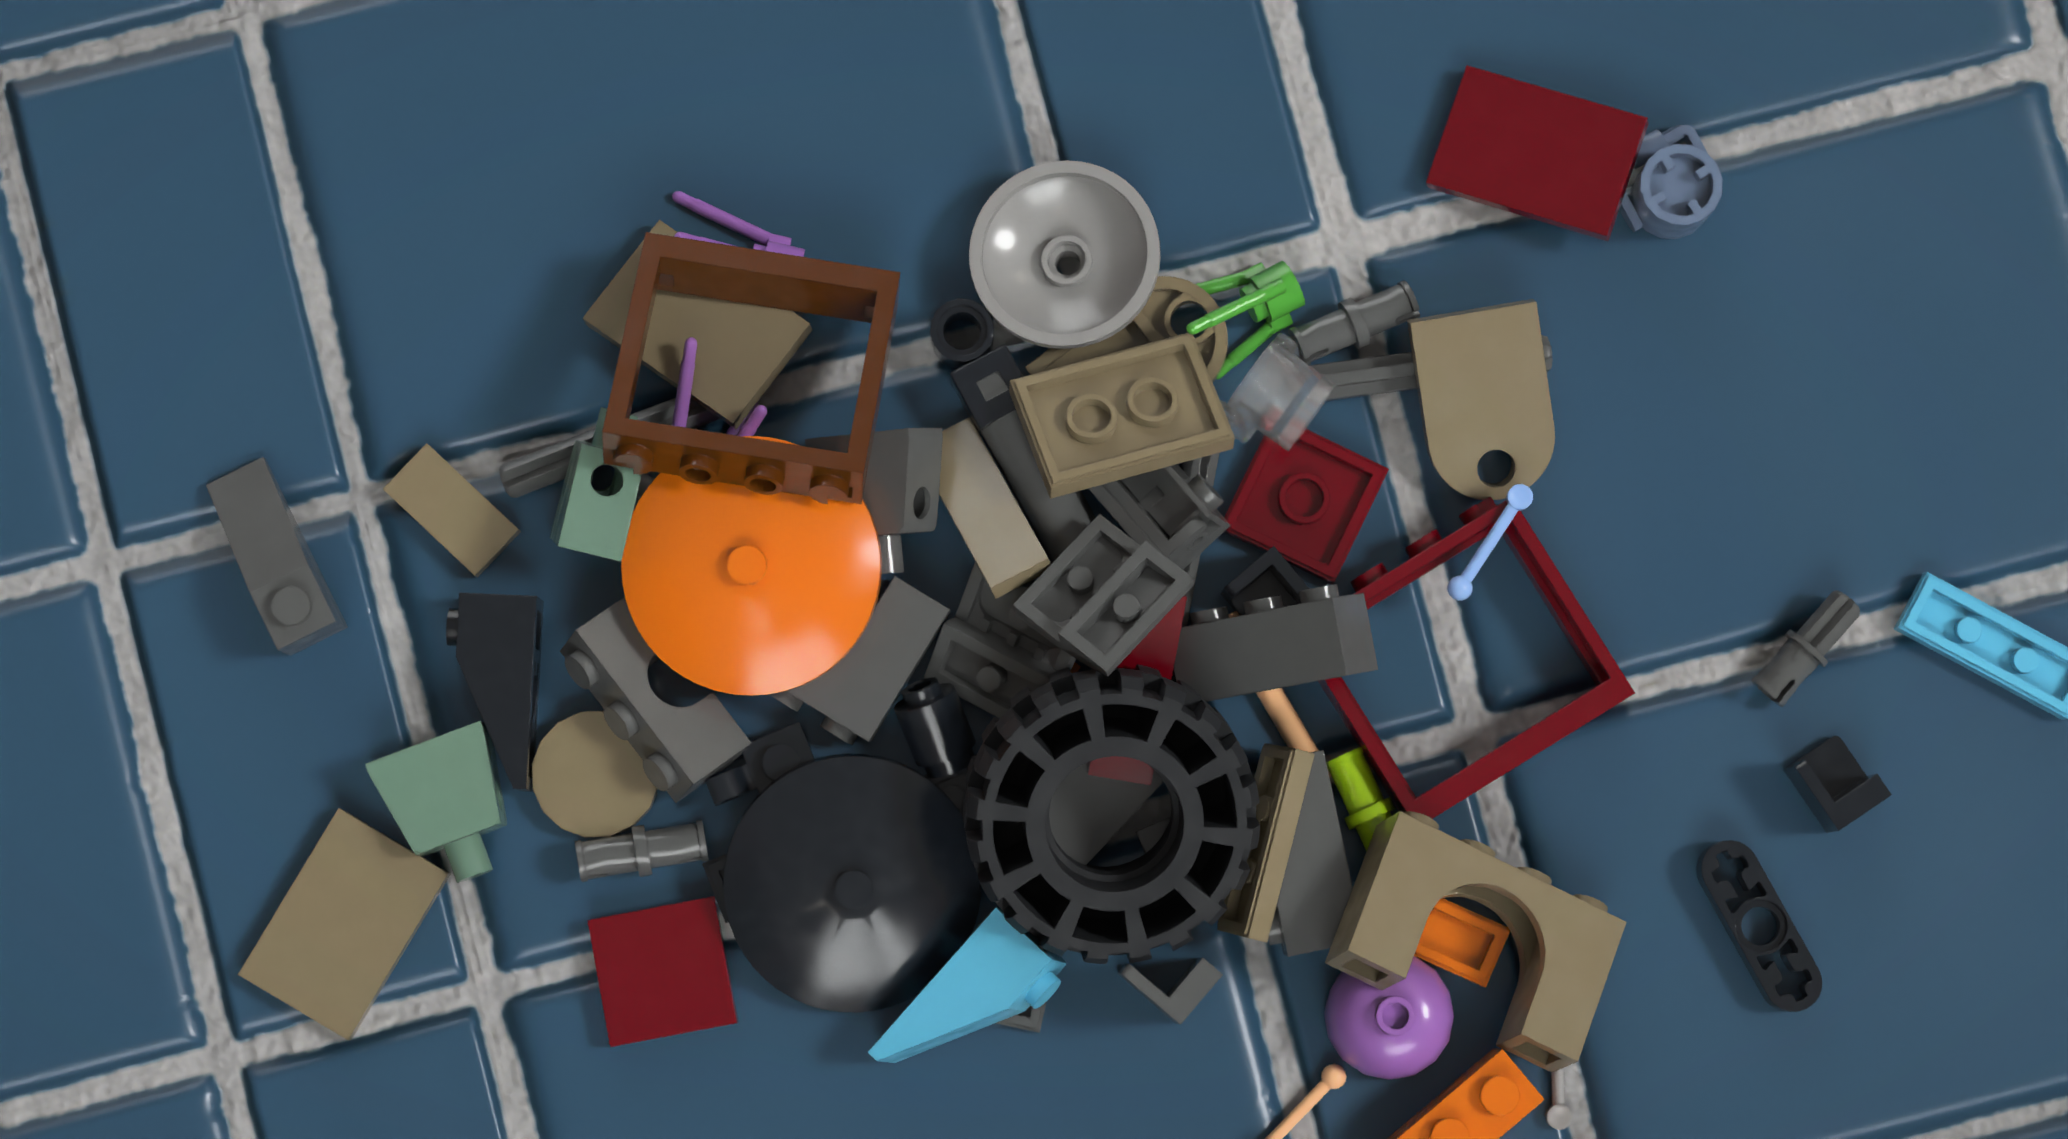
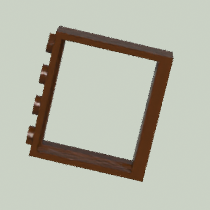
(766, 281)

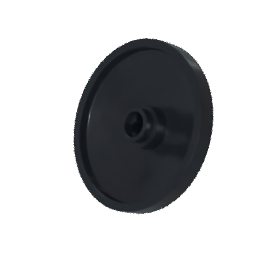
(850, 882)

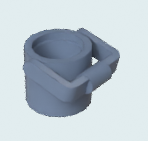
(1674, 187)

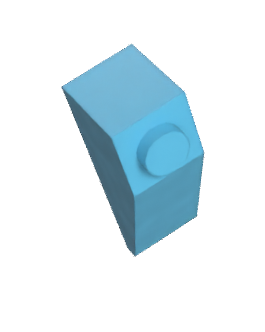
(982, 984)

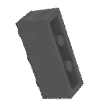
(1275, 644)

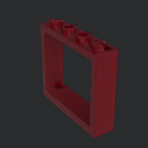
(1424, 557)

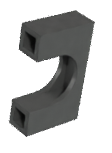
(872, 675)

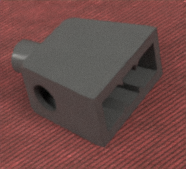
(899, 485)

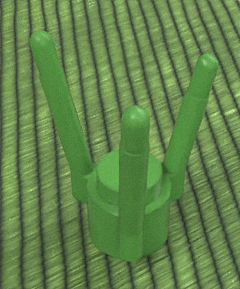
(1267, 295)

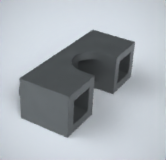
(676, 743)

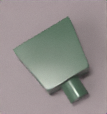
(589, 517)
(445, 796)

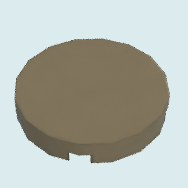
(590, 778)

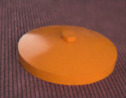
(749, 583)

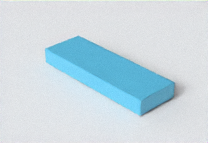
(1988, 643)

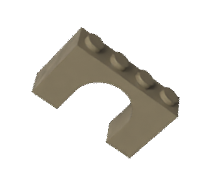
(1560, 937)

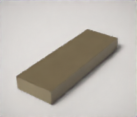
(987, 512)
(1281, 788)

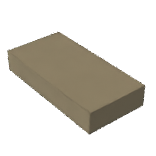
(452, 510)

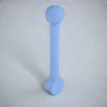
(1517, 499)

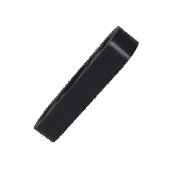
(1769, 975)

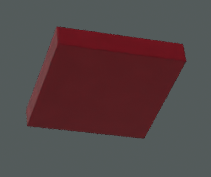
(1305, 502)
(662, 971)

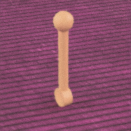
(1332, 1077)

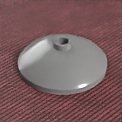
(1056, 215)

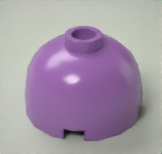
(1390, 1029)

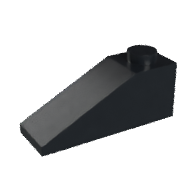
(500, 658)

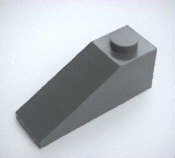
(275, 558)
(1316, 873)

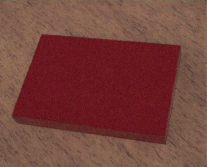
(1537, 153)

